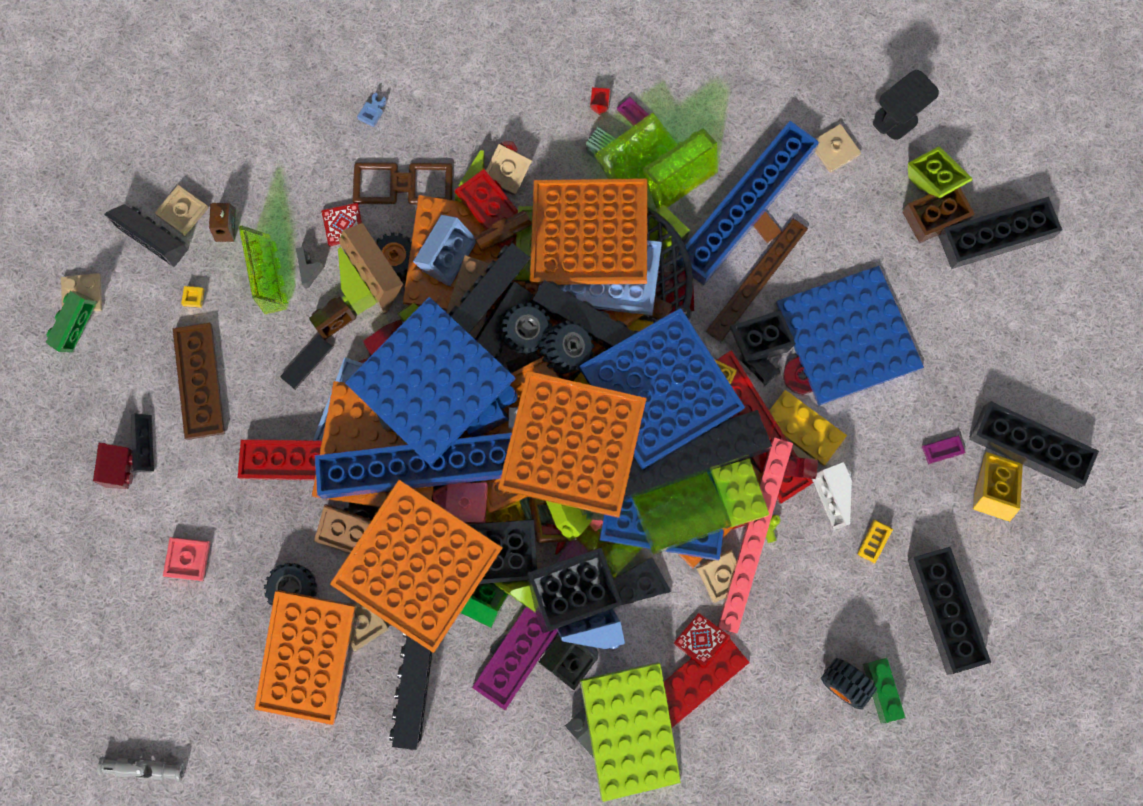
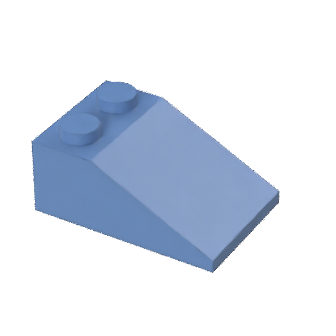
(596, 631)

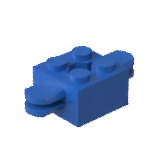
(494, 415)

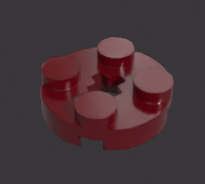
(792, 379)

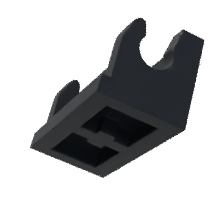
(762, 369)

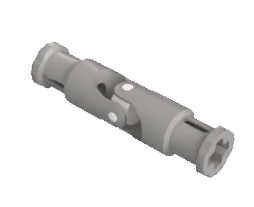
(128, 767)

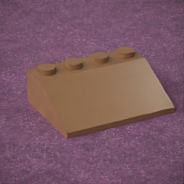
(371, 265)

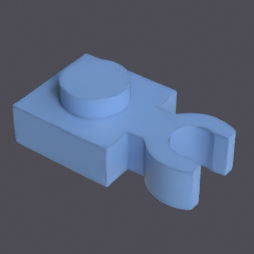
(371, 112)

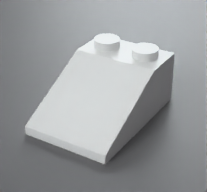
(835, 493)

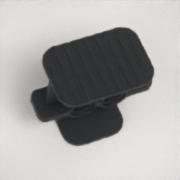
(903, 103)

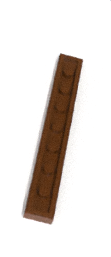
(756, 280)

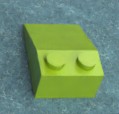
(937, 173)
(355, 291)

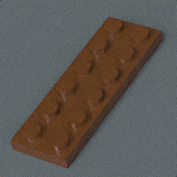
(198, 381)

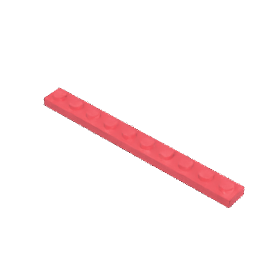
(754, 538)

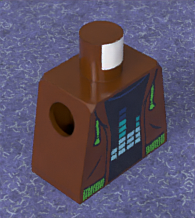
(222, 218)

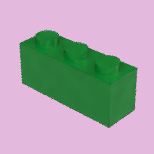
(886, 697)

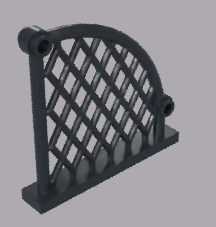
(676, 241)

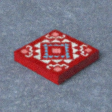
(339, 219)
(702, 640)

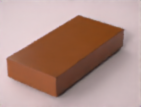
(767, 228)

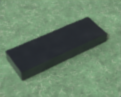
(306, 362)
(142, 443)

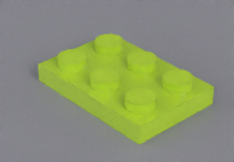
(740, 492)

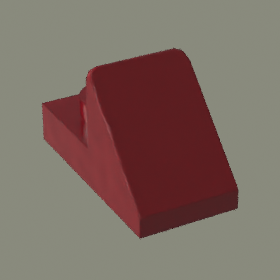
(801, 467)

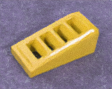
(888, 530)

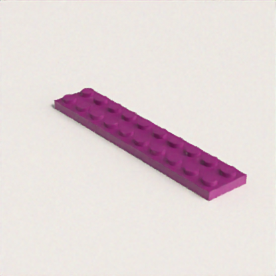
(518, 651)

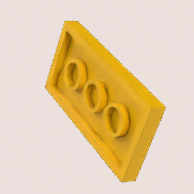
(806, 428)

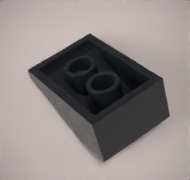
(763, 336)

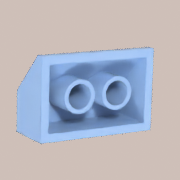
(445, 249)

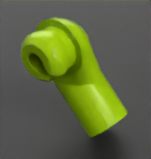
(770, 536)

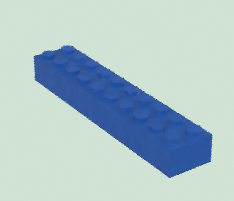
(748, 201)
(381, 468)

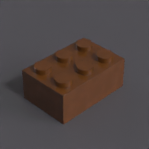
(933, 214)

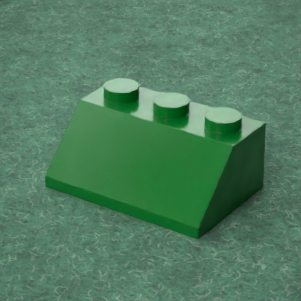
(70, 322)
(485, 604)

